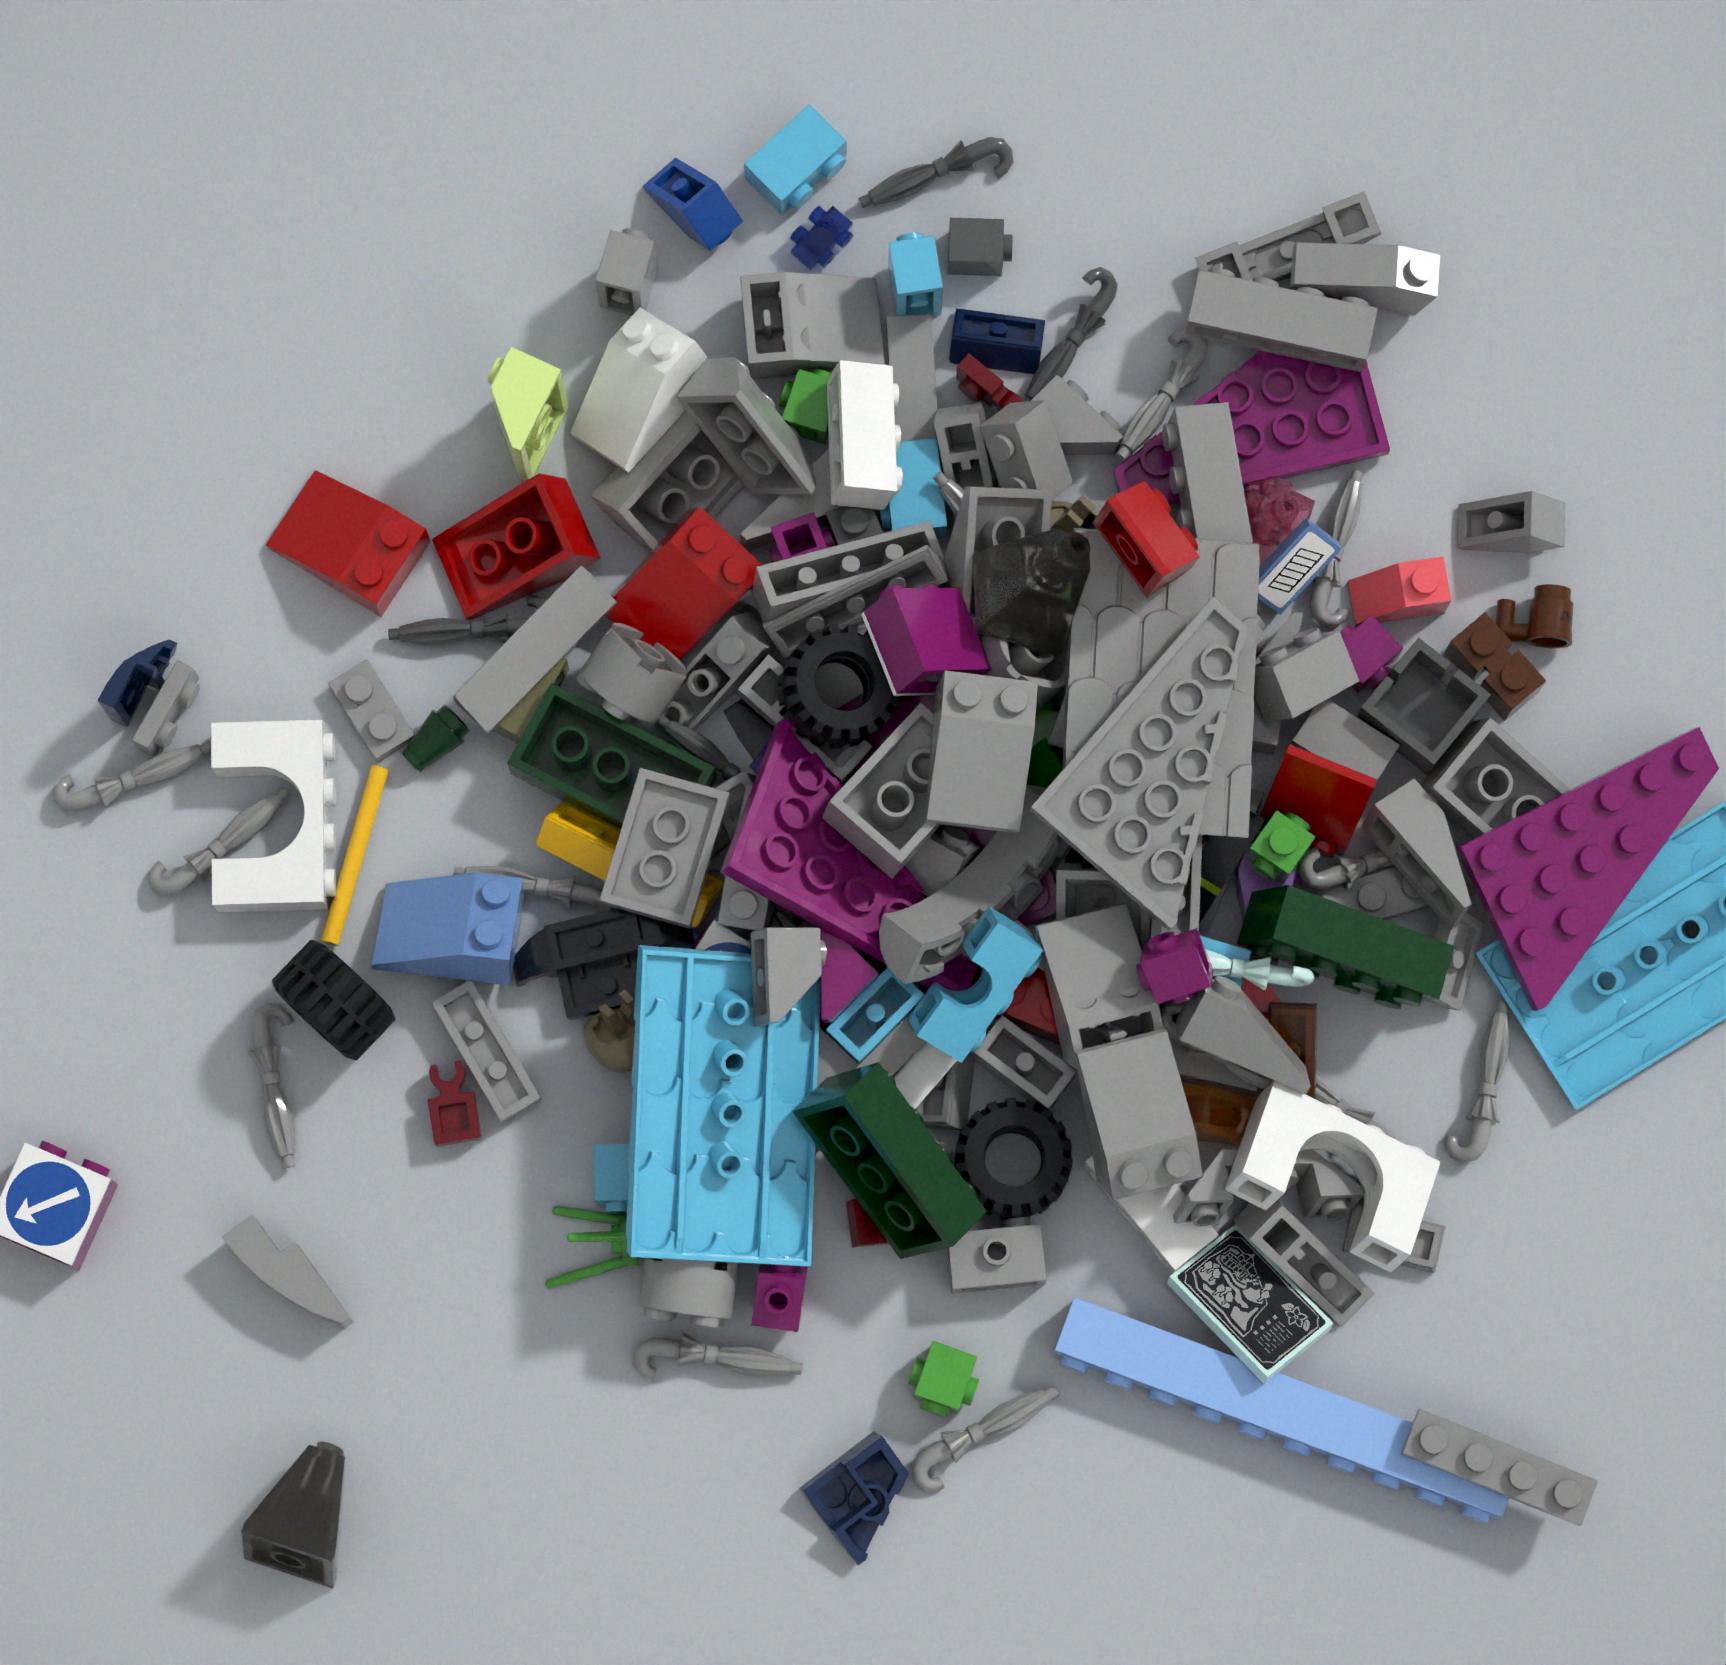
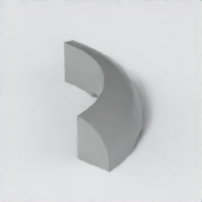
(1001, 876)

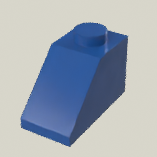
(694, 203)

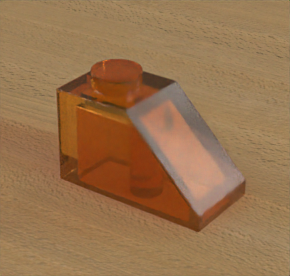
(1218, 1113)

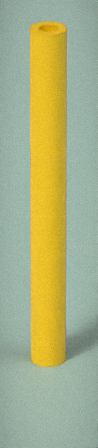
(354, 855)

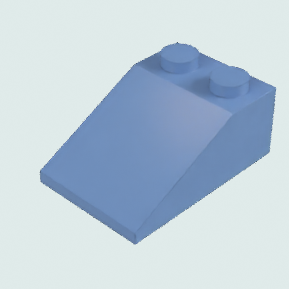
(451, 927)

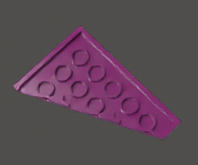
(1285, 423)

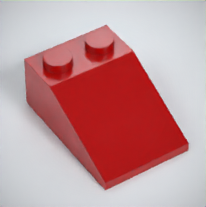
(350, 541)
(516, 545)
(685, 584)
(1322, 795)

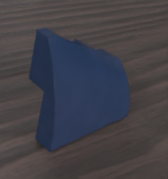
(857, 1492)

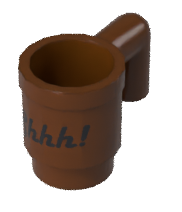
(1548, 618)

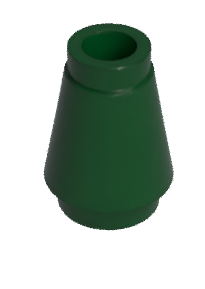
(435, 738)

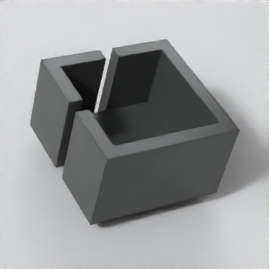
(1421, 709)

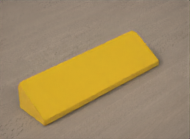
(591, 845)

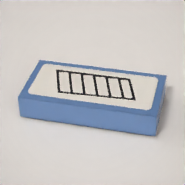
(1295, 565)

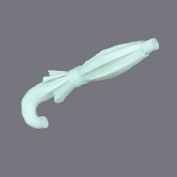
(1260, 971)

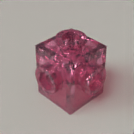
(1275, 510)

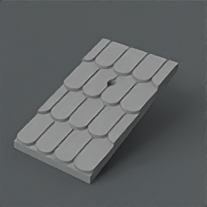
(1123, 634)

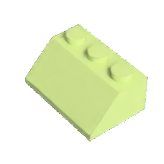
(529, 407)

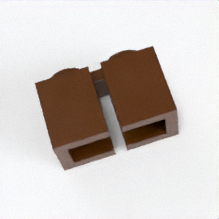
(1511, 677)

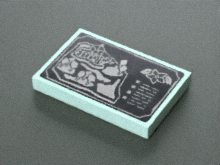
(1249, 1303)

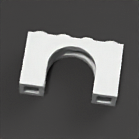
(300, 872)
(1392, 1174)

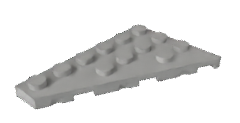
(1144, 775)

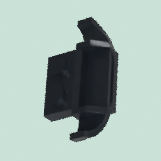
(594, 956)

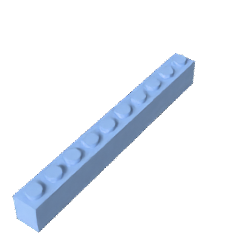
(1281, 1407)

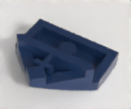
(131, 679)

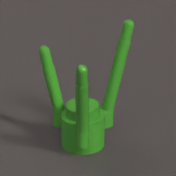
(615, 1236)

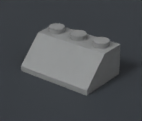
(748, 429)
(670, 479)

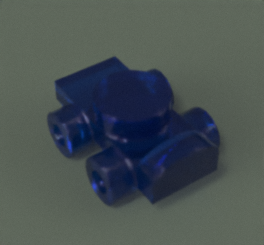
(817, 243)

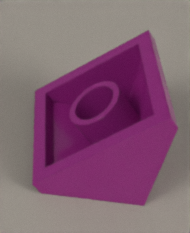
(842, 978)

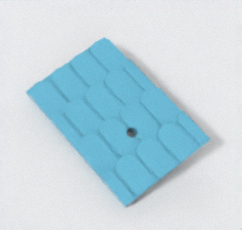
(1643, 978)
(715, 1141)

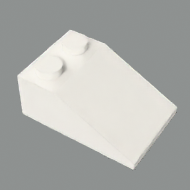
(636, 389)

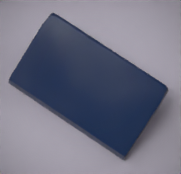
(997, 340)

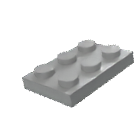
(665, 848)

